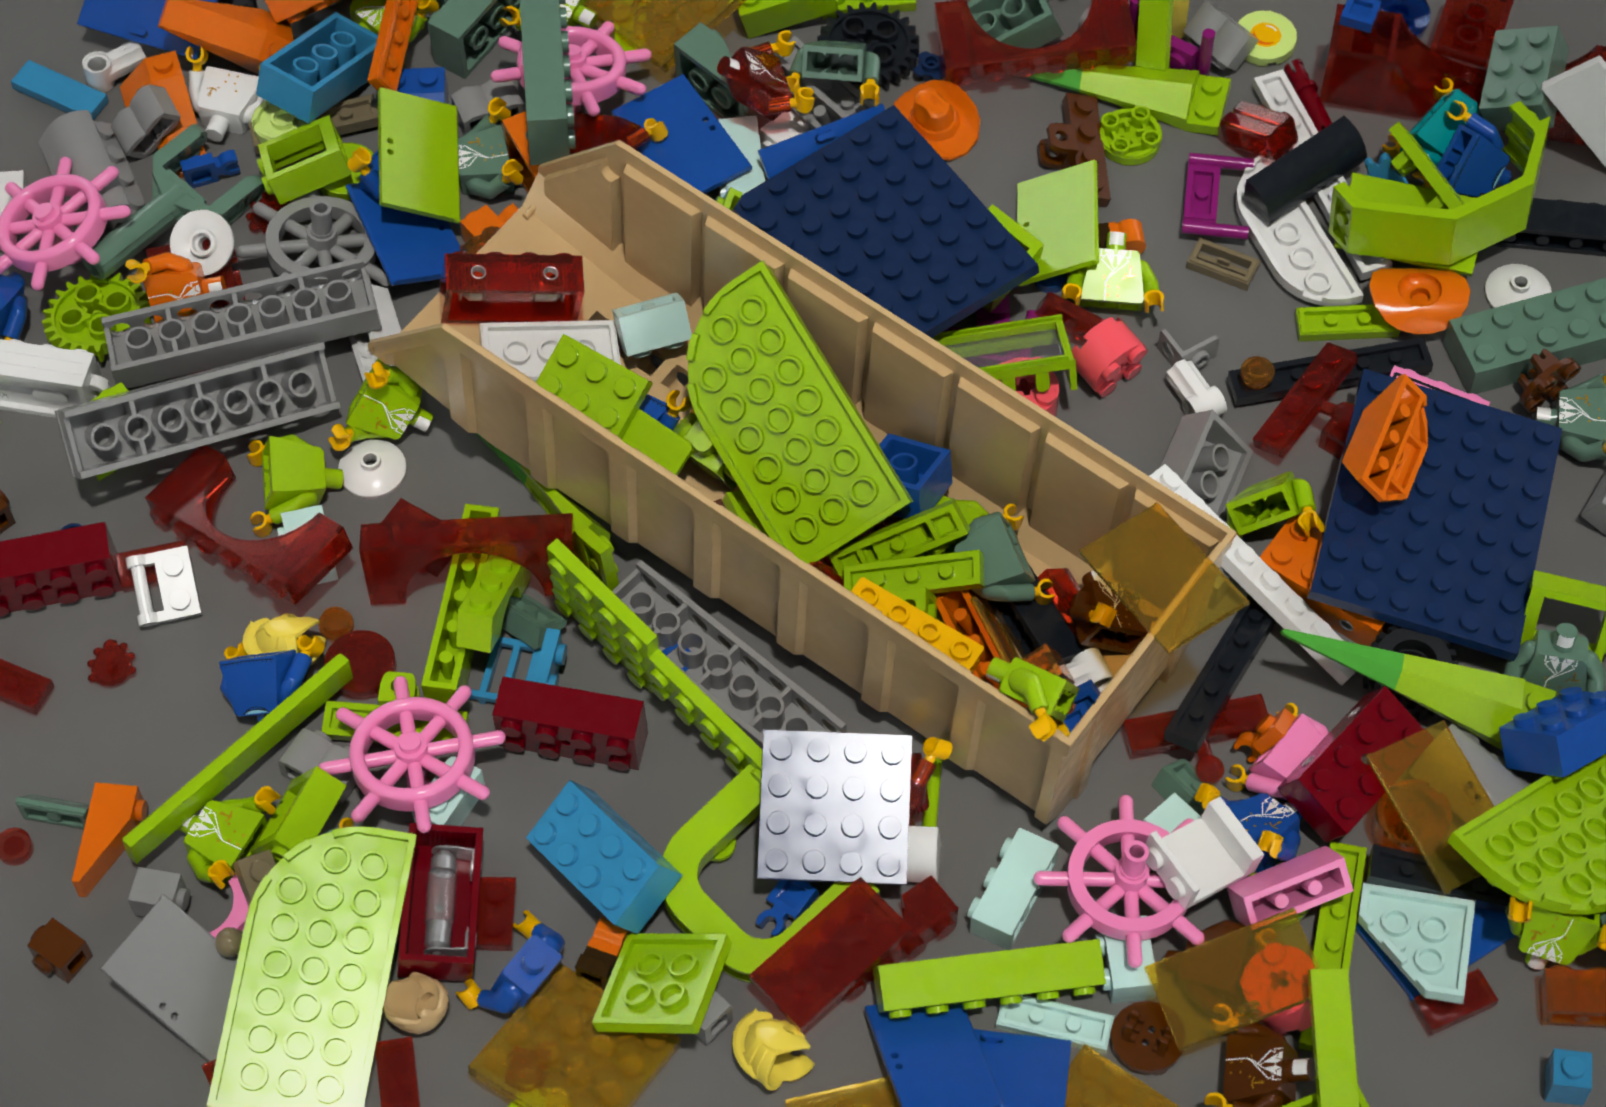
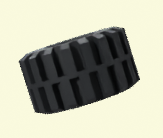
(1414, 644)

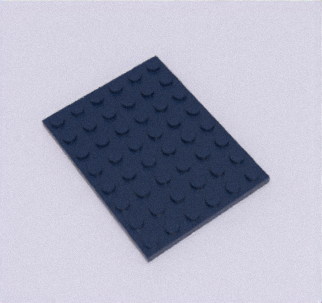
(892, 224)
(1462, 542)

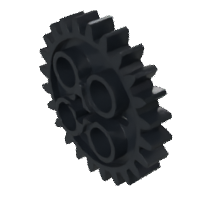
(882, 33)

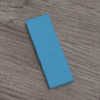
(58, 89)

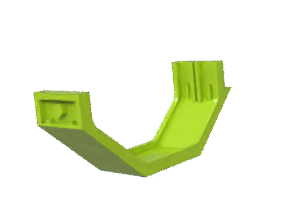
(1446, 234)

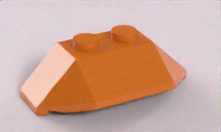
(1390, 441)

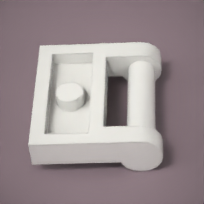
(175, 584)

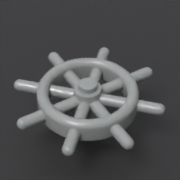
(319, 241)

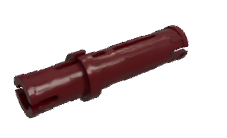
(1307, 93)

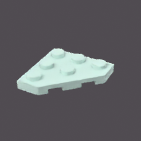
(1422, 936)

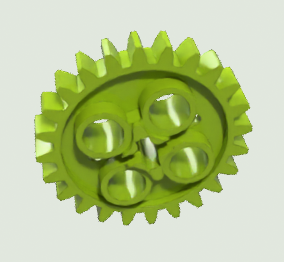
(77, 313)

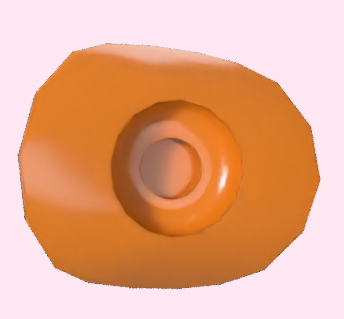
(942, 116)
(1419, 298)

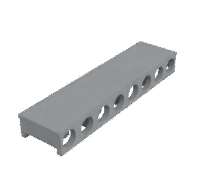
(243, 327)
(196, 410)
(722, 669)

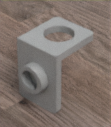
(1198, 354)

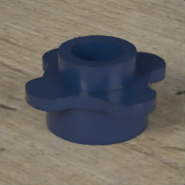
(929, 67)

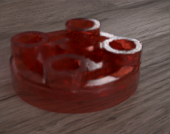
(369, 659)

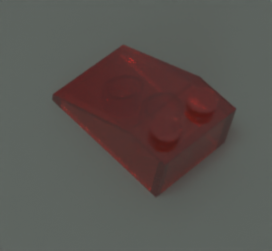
(1469, 29)

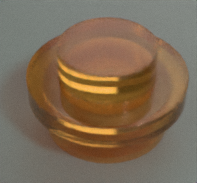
(1257, 372)
(335, 623)

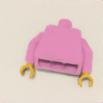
(1281, 759)

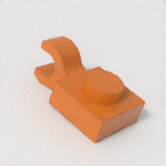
(1270, 731)

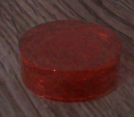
(15, 846)

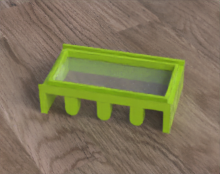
(1016, 350)

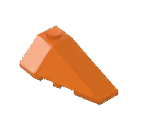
(230, 31)
(165, 72)

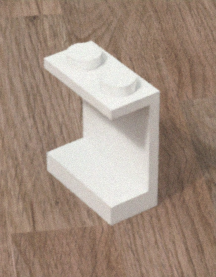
(1204, 855)

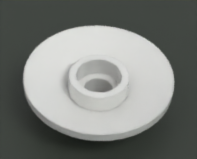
(191, 232)
(1502, 284)
(375, 479)

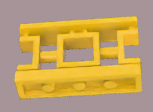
(928, 628)

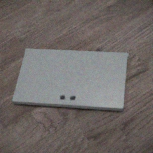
(176, 964)

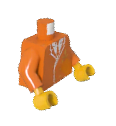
(172, 278)

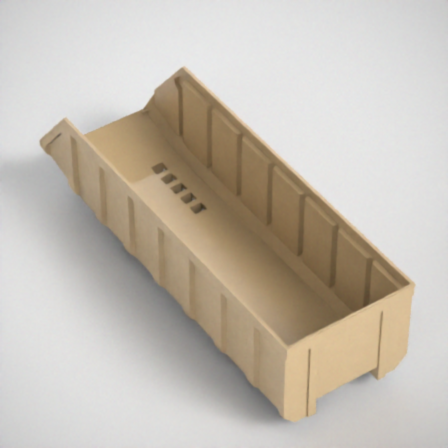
(659, 236)

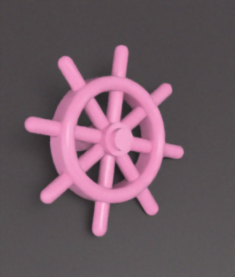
(582, 44)
(54, 222)
(412, 754)
(1128, 882)

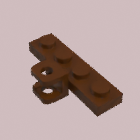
(1078, 141)

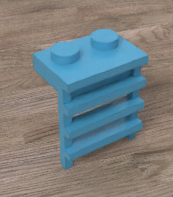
(543, 666)

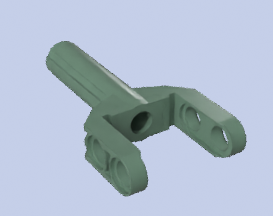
(169, 203)

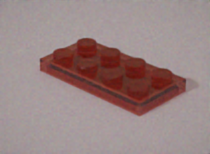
(830, 954)

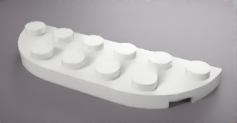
(1298, 251)

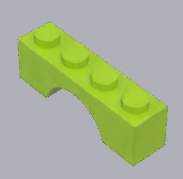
(485, 604)

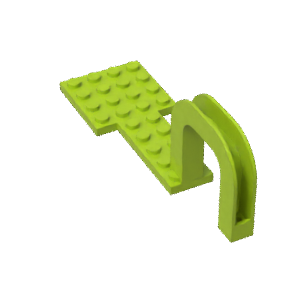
(731, 810)

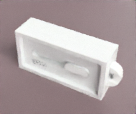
(46, 378)

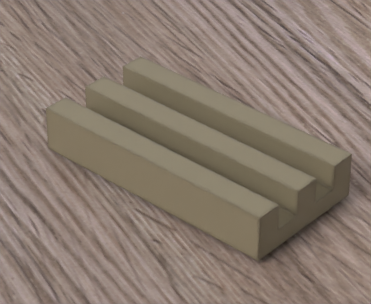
(1221, 268)

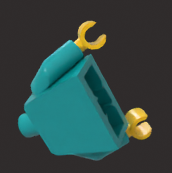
(1435, 128)

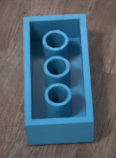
(318, 68)
(604, 857)

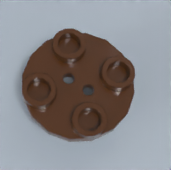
(1548, 381)
(1131, 1029)

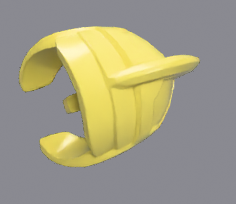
(277, 634)
(765, 1049)

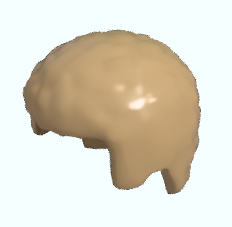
(416, 1003)

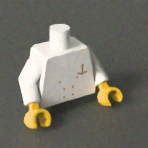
(221, 97)

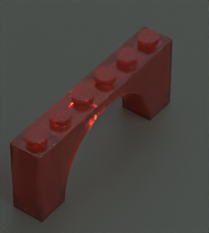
(974, 55)
(399, 549)
(283, 564)

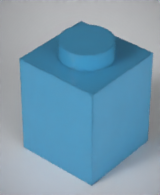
(1568, 1077)

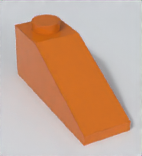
(110, 817)

